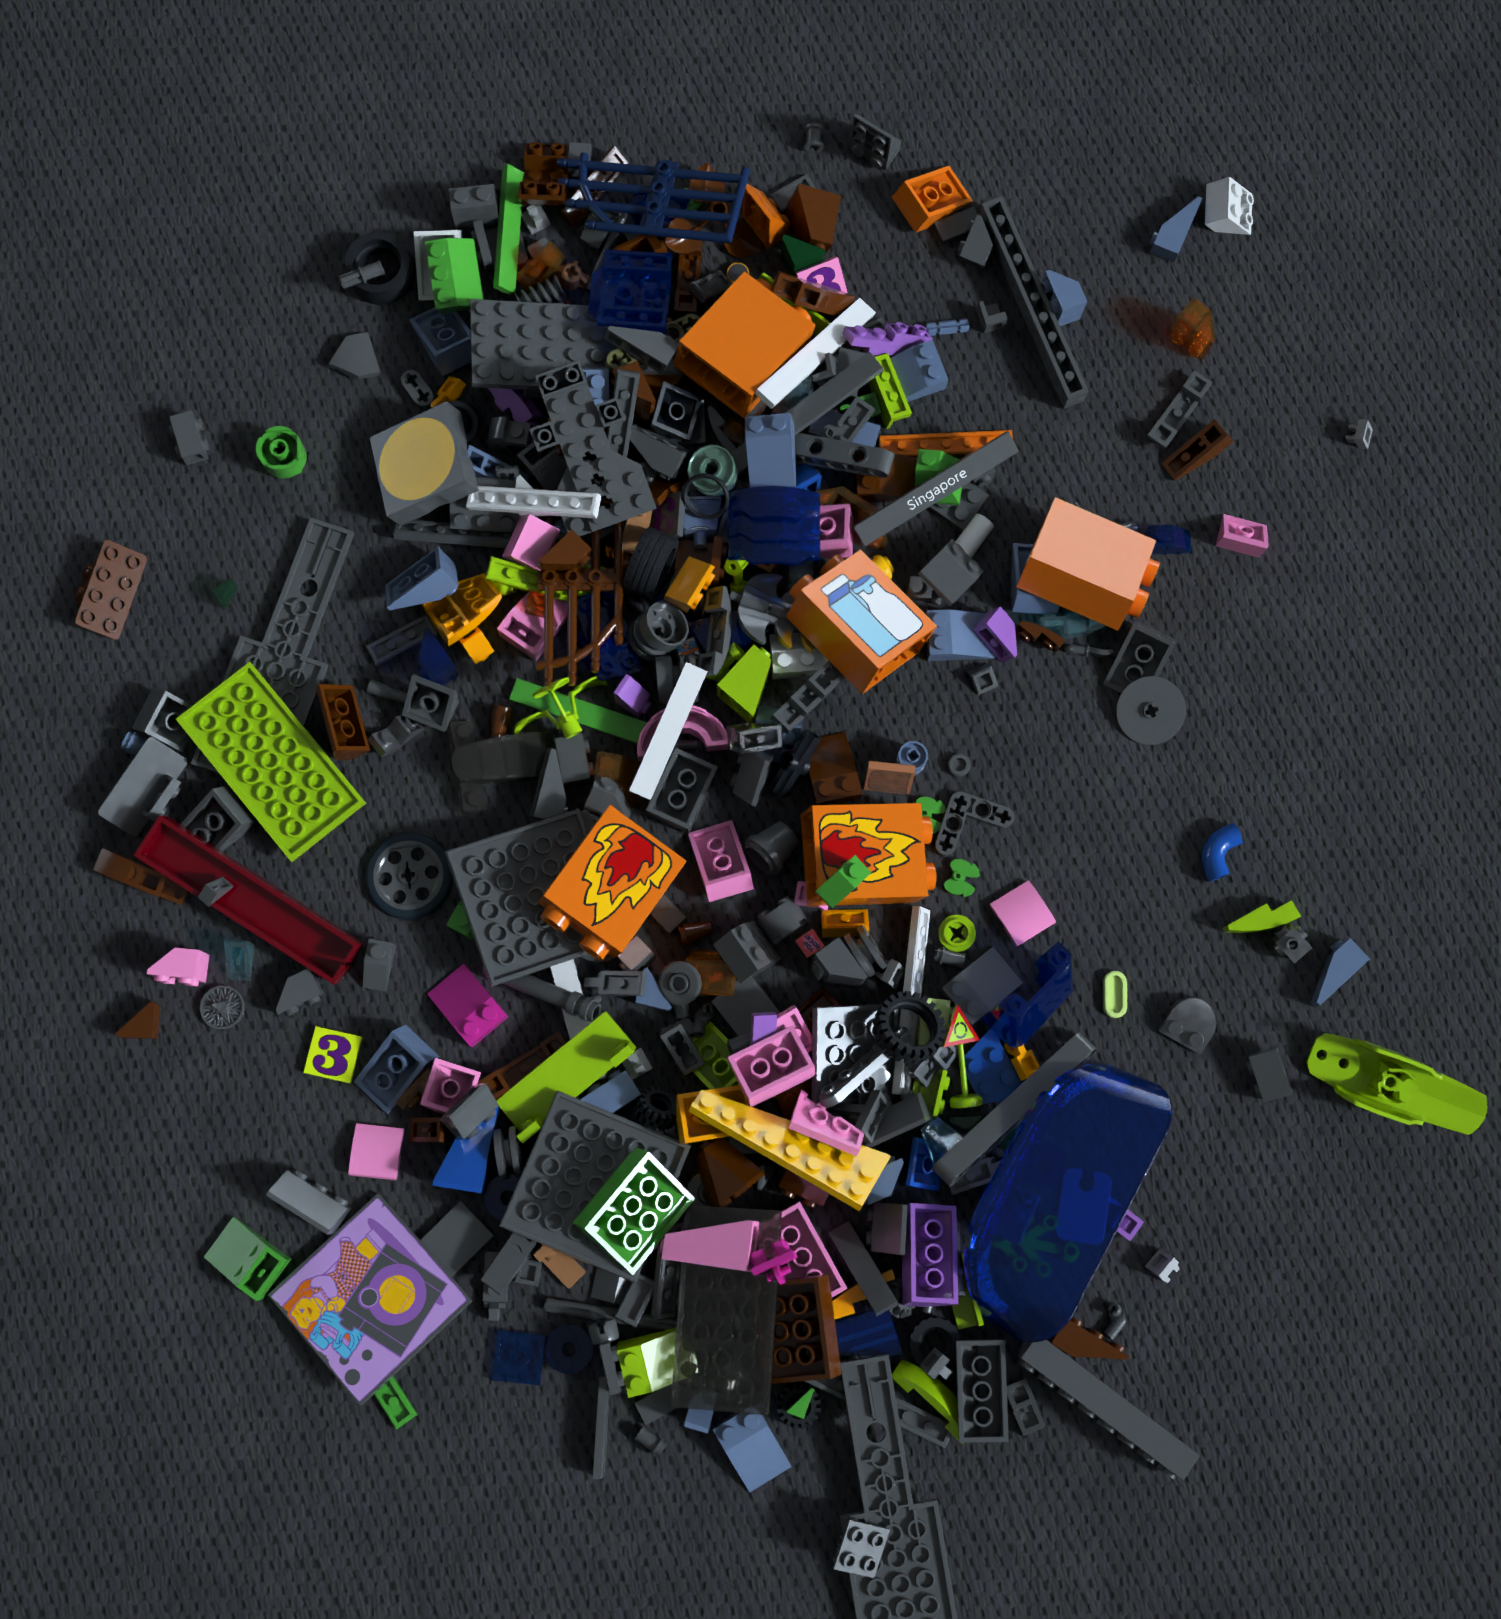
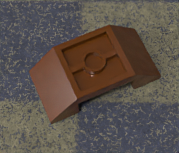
(542, 175)

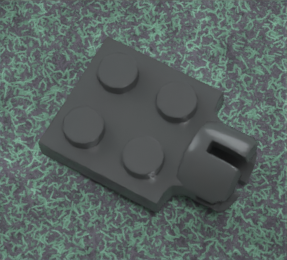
(608, 1352)

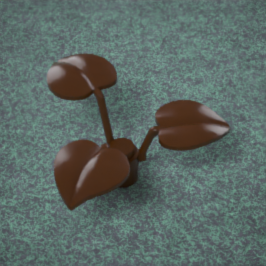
(741, 244)

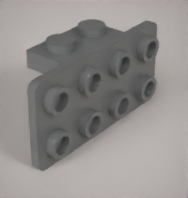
(144, 787)

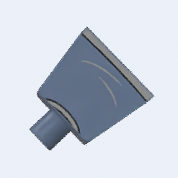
(699, 528)

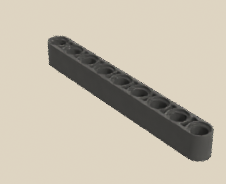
(1011, 1111)

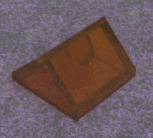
(714, 972)

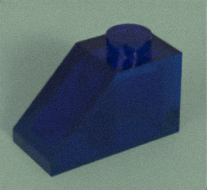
(1169, 539)

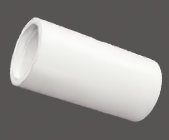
(975, 534)

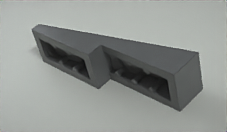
(863, 1268)

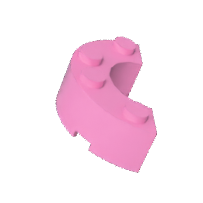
(698, 723)

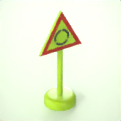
(957, 1034)

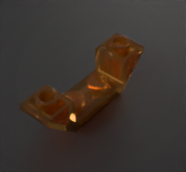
(857, 504)

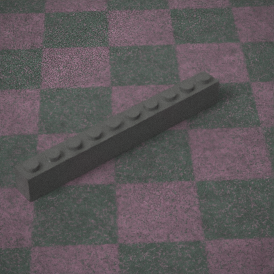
(1033, 303)

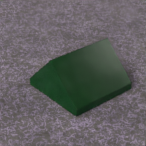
(799, 254)

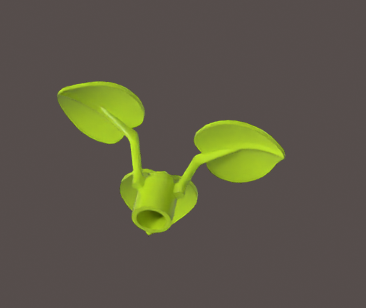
(567, 721)

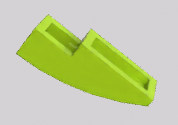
(1264, 919)

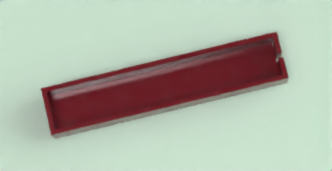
(251, 901)

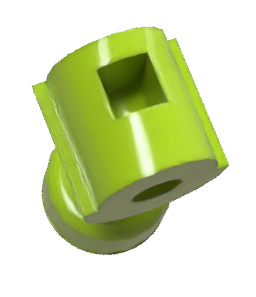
(736, 568)
(734, 653)

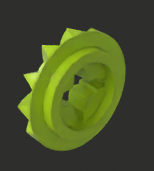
(968, 933)

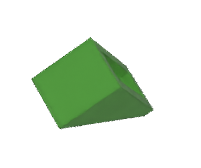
(800, 1406)

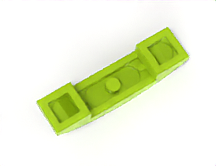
(933, 1390)

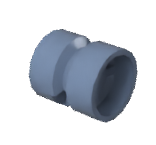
(913, 754)

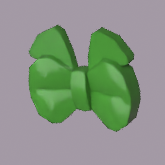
(930, 807)
(956, 884)

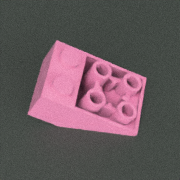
(527, 630)

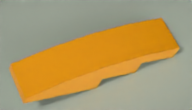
(843, 1302)

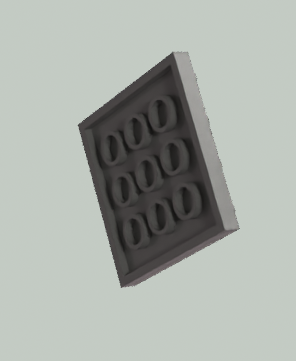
(842, 1038)

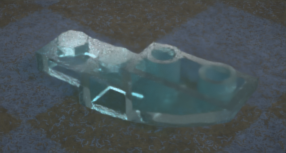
(1070, 625)

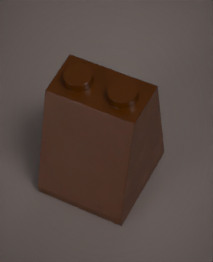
(813, 215)

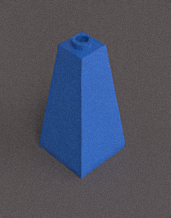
(469, 1160)

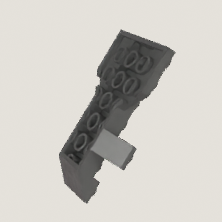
(579, 428)

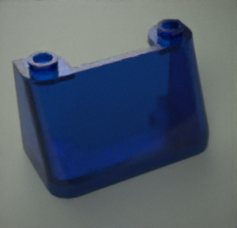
(1015, 1018)

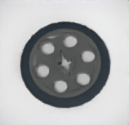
(412, 907)

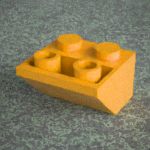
(688, 583)

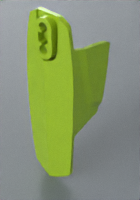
(1395, 1085)

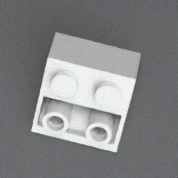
(1228, 207)

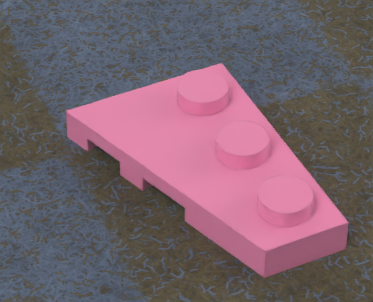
(817, 1123)

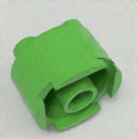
(279, 463)

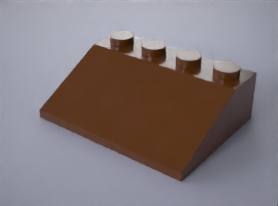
(805, 1331)

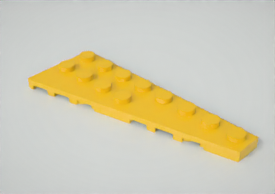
(829, 1168)

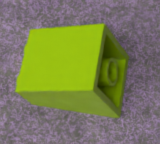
(745, 683)

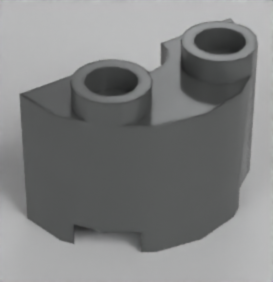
(782, 920)

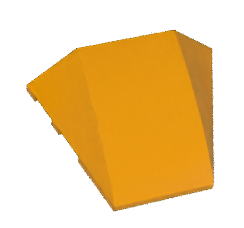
(464, 609)

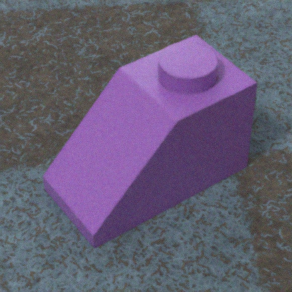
(998, 634)
(632, 696)

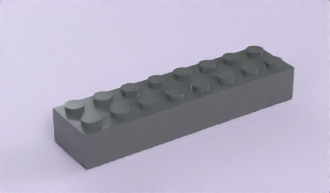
(1113, 1410)

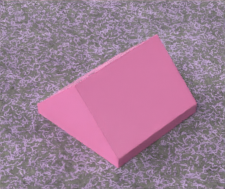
(1242, 536)
(530, 541)

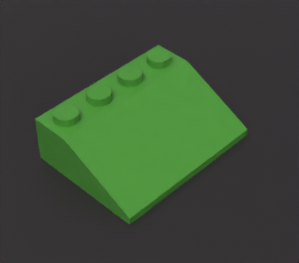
(634, 1210)

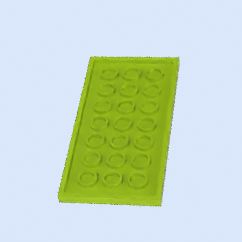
(271, 761)

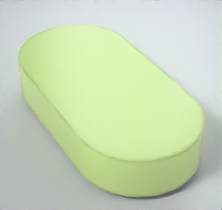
(1114, 994)

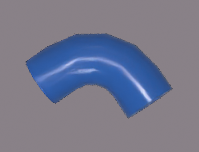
(1215, 849)

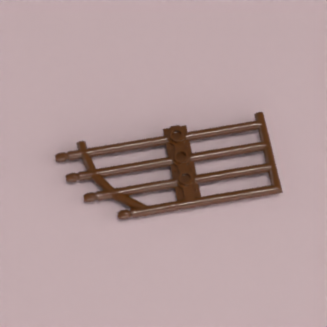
(583, 579)

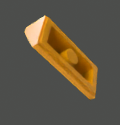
(840, 922)

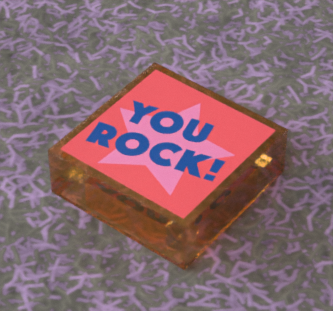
(809, 943)

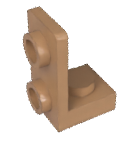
(562, 1265)

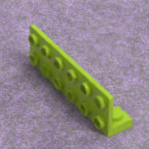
(567, 1070)

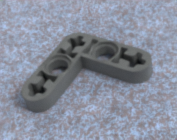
(969, 811)

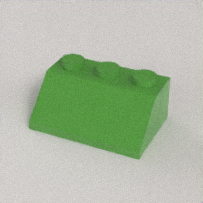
(453, 273)

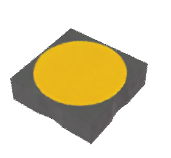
(423, 463)

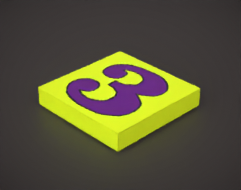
(333, 1054)

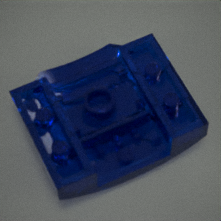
(632, 290)
(774, 525)

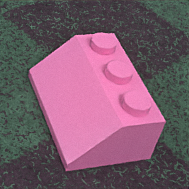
(772, 1066)

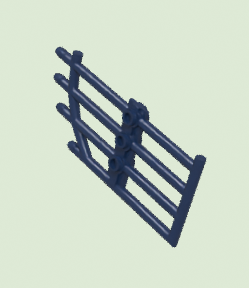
(657, 199)

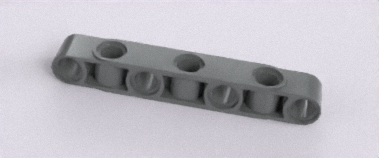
(842, 455)

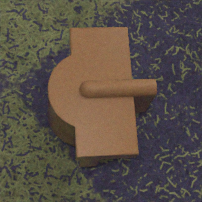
(571, 276)

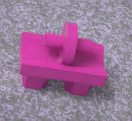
(762, 1264)

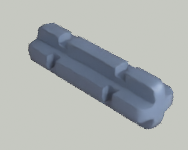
(947, 327)

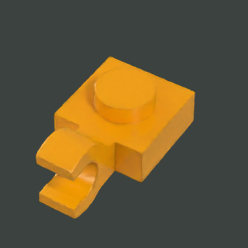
(449, 391)
(1024, 1061)

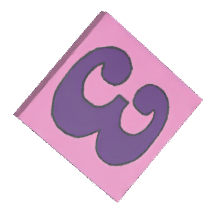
(825, 272)

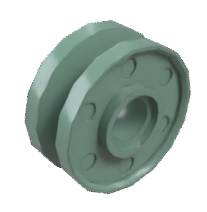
(708, 458)

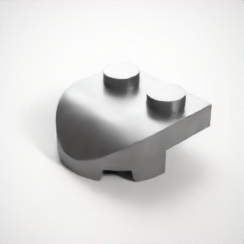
(1190, 1023)

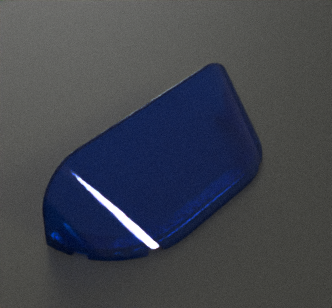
(1062, 1197)

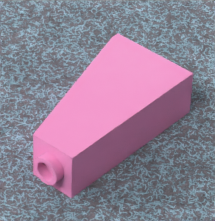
(715, 1246)

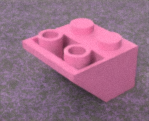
(181, 964)

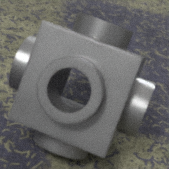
(1291, 942)

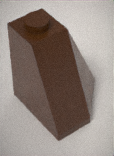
(725, 1172)

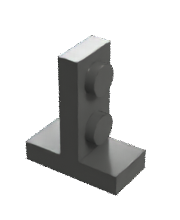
(864, 1117)

